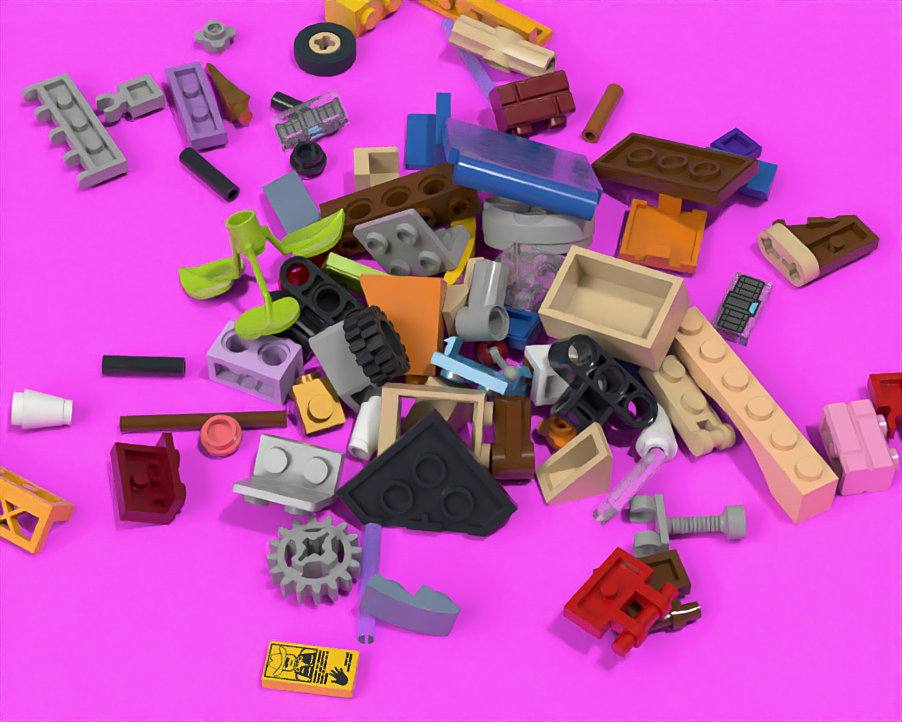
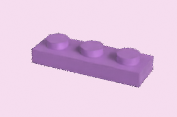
(196, 106)

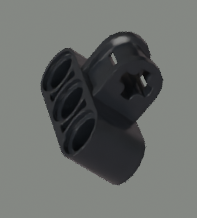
(312, 318)
(585, 401)

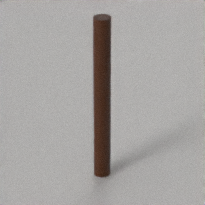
(195, 421)

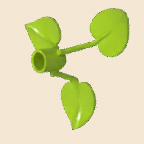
(249, 239)

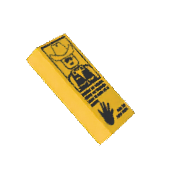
(311, 669)

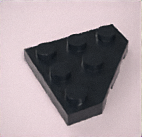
(428, 484)

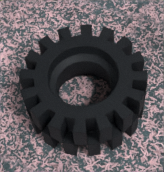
(376, 345)

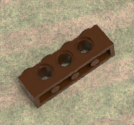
(425, 191)

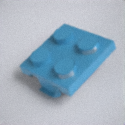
(466, 370)

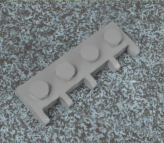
(78, 127)

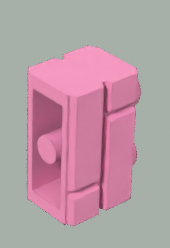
(858, 447)

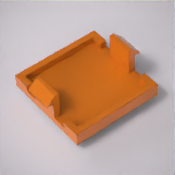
(663, 235)

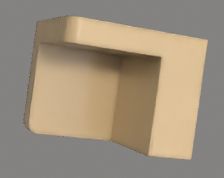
(375, 166)

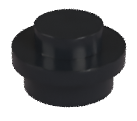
(308, 158)

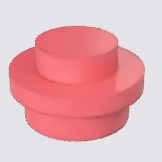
(221, 435)

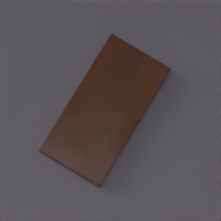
(675, 168)

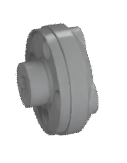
(513, 221)

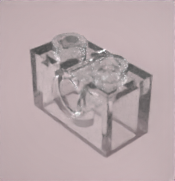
(529, 275)

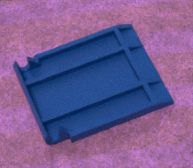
(520, 169)

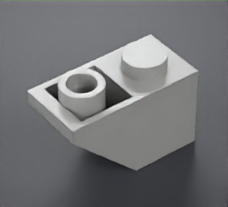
(341, 368)

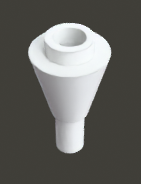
(658, 435)

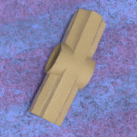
(502, 48)

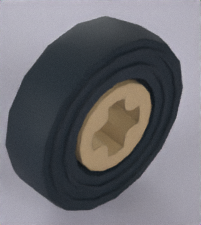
(339, 51)

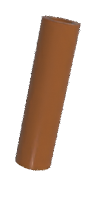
(602, 113)

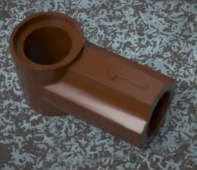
(512, 449)

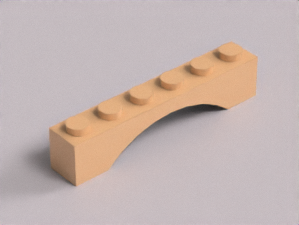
(789, 463)

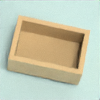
(617, 304)

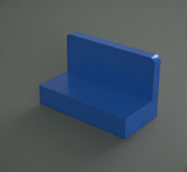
(424, 135)

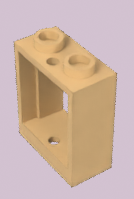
(392, 405)

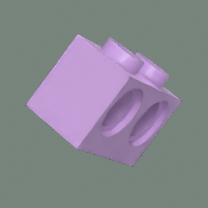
(256, 366)

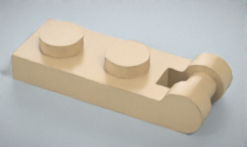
(687, 407)

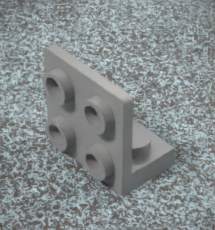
(408, 245)
(293, 475)

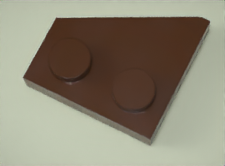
(834, 239)

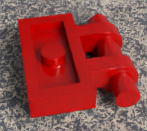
(610, 592)

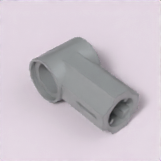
(484, 315)

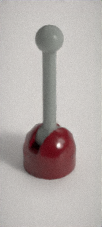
(496, 357)

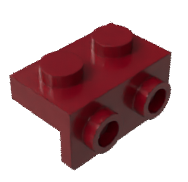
(148, 481)

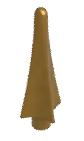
(233, 98)

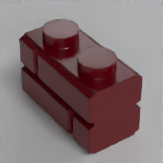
(532, 103)

